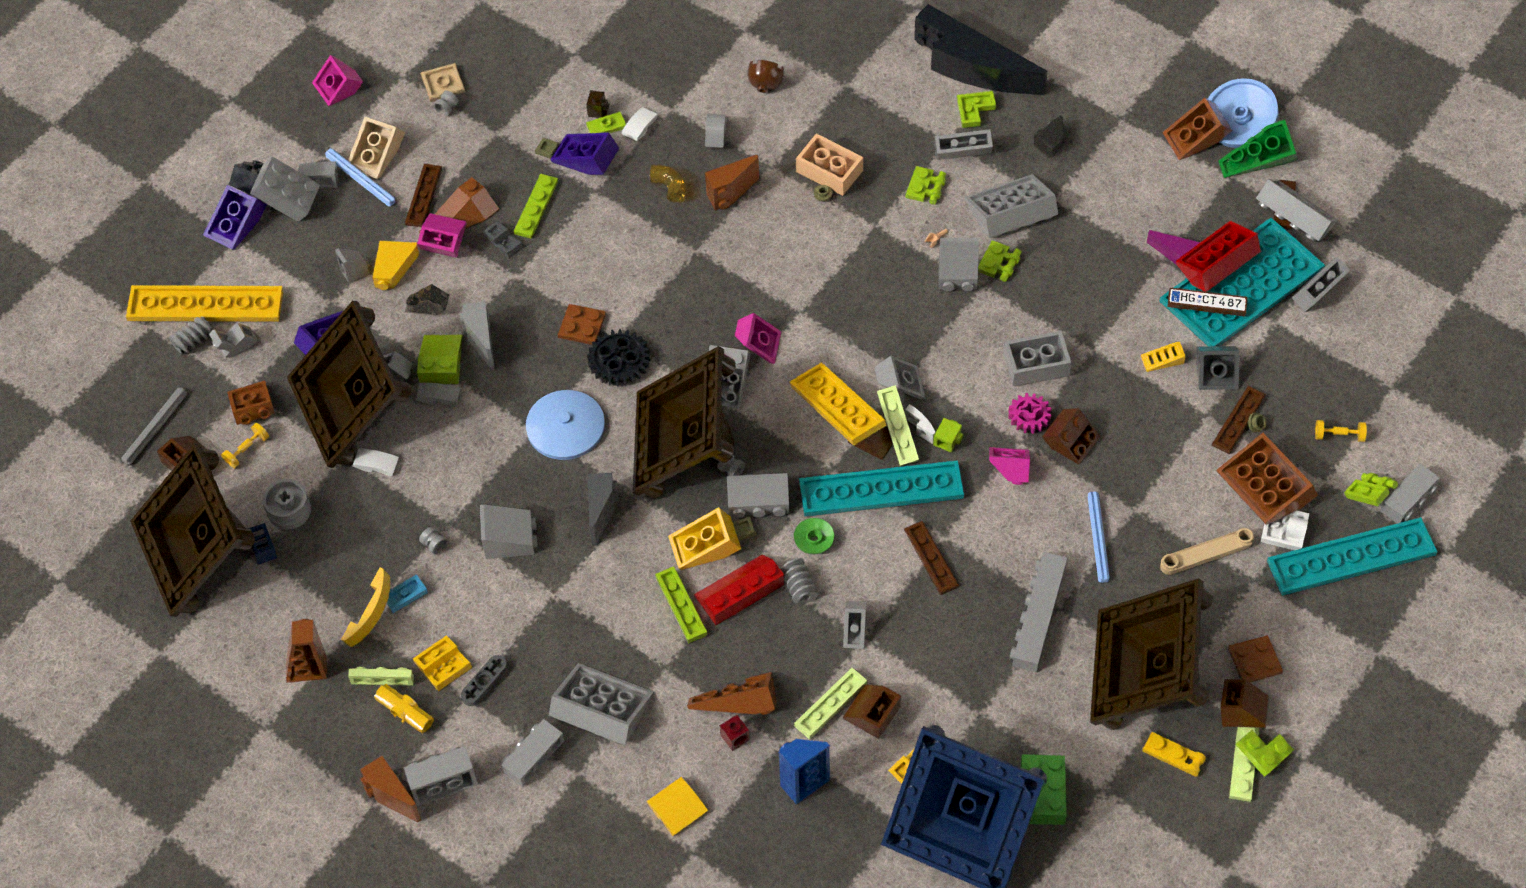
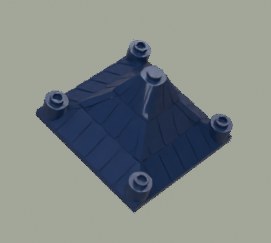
(962, 810)

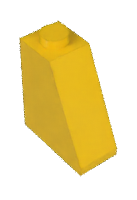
(393, 262)

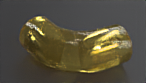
(670, 178)

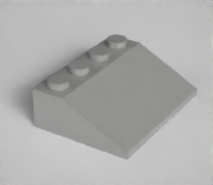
(1012, 205)
(600, 703)

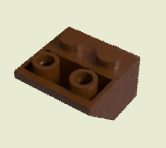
(1071, 435)
(175, 449)
(1243, 704)
(873, 709)

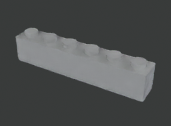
(1039, 612)

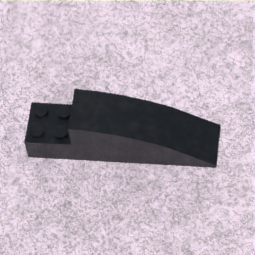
(974, 58)

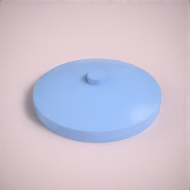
(1246, 107)
(565, 424)

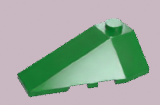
(1264, 150)

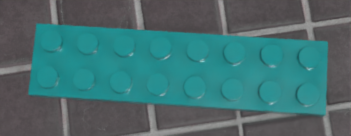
(881, 488)
(1351, 556)

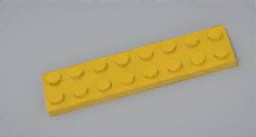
(210, 302)

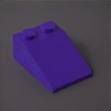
(586, 152)
(234, 217)
(311, 332)

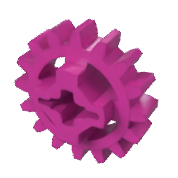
(1020, 413)

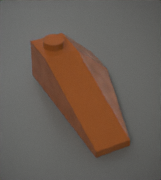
(469, 204)
(750, 698)

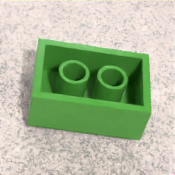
(1052, 798)

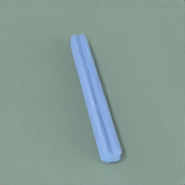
(360, 177)
(1098, 537)

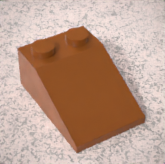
(1197, 129)
(731, 181)
(387, 790)

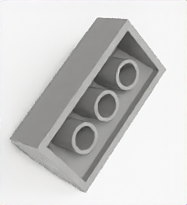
(1296, 209)

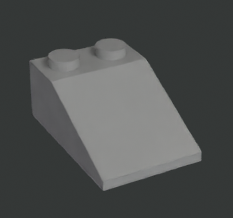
(958, 263)
(477, 327)

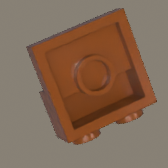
(251, 403)

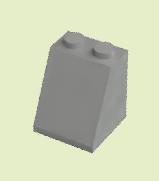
(507, 531)

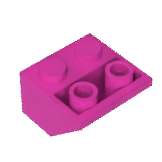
(441, 235)

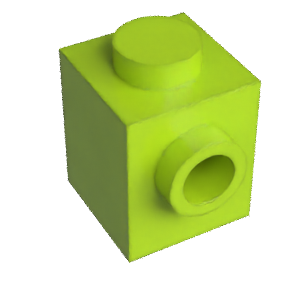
(948, 435)

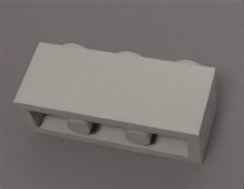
(963, 144)
(1320, 284)
(1410, 494)
(532, 752)

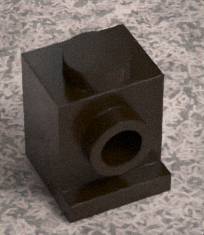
(597, 105)

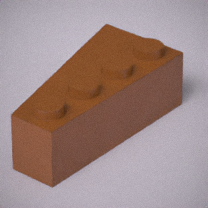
(305, 653)

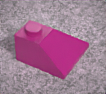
(336, 81)
(758, 336)
(1011, 463)

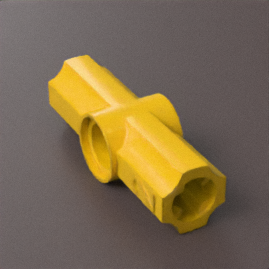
(404, 708)

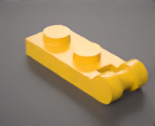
(1174, 754)

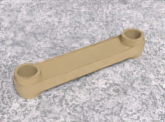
(1207, 551)

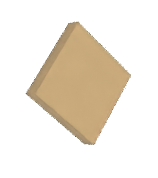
(442, 79)

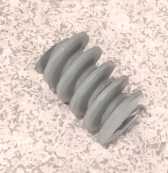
(190, 335)
(798, 581)

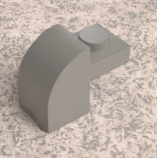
(715, 130)
(235, 341)

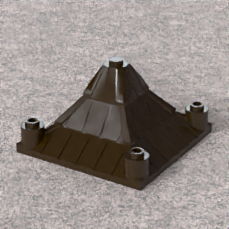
(344, 384)
(681, 422)
(188, 530)
(1148, 653)

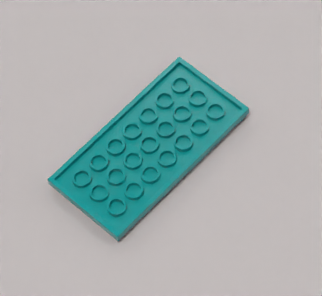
(1263, 279)

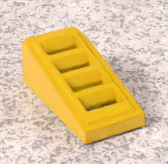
(1165, 363)

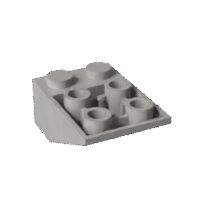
(734, 384)

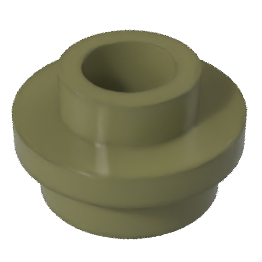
(822, 196)
(1256, 422)

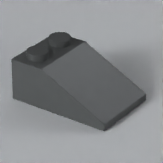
(602, 499)

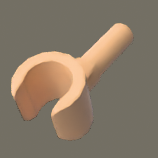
(932, 237)

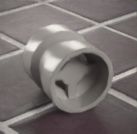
(446, 102)
(732, 467)
(432, 539)

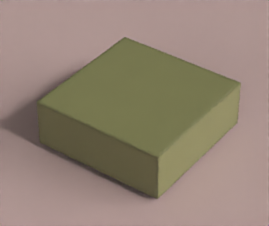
(547, 148)
(744, 528)

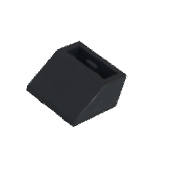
(245, 175)

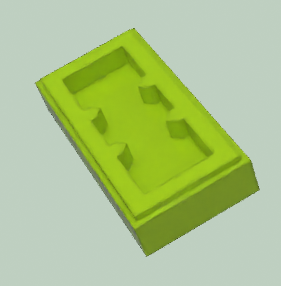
(607, 124)

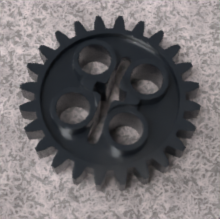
(618, 357)

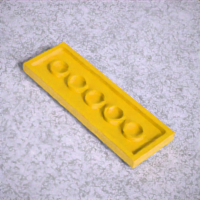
(838, 403)

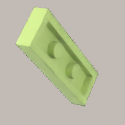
(381, 676)

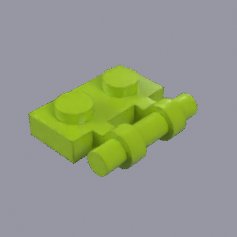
(920, 183)
(994, 257)
(1371, 489)

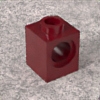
(734, 732)

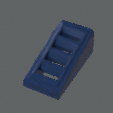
(266, 553)

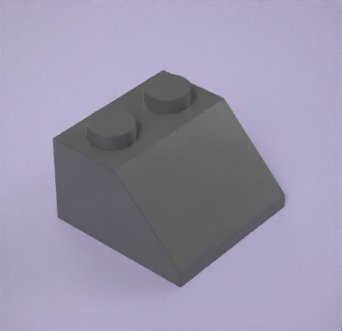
(1217, 367)

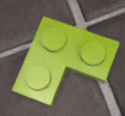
(971, 104)
(1264, 756)

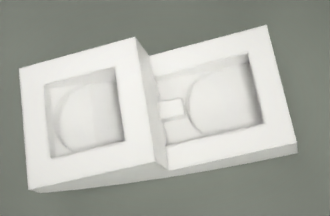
(638, 124)
(924, 427)
(375, 460)

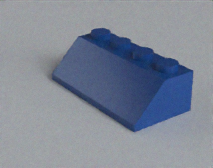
(804, 767)

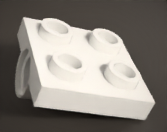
(1286, 531)

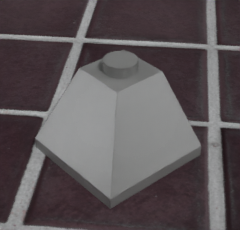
(902, 374)

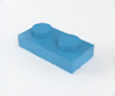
(406, 593)

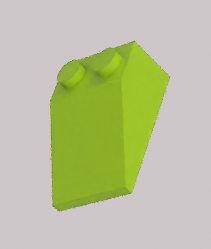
(440, 359)

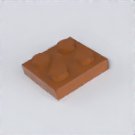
(581, 324)
(1255, 659)

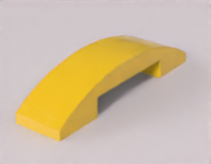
(373, 612)

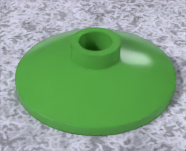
(814, 528)

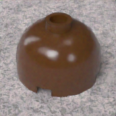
(765, 75)

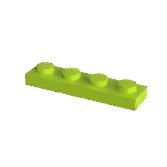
(535, 206)
(681, 605)

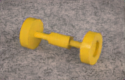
(1361, 431)
(231, 458)

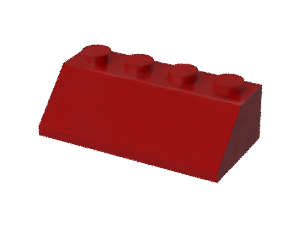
(1219, 255)
(740, 588)

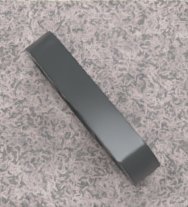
(470, 688)

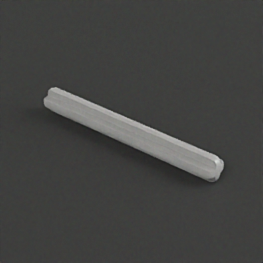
(154, 426)

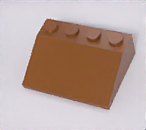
(1267, 480)

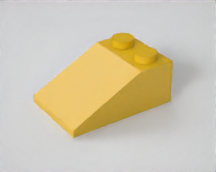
(705, 540)

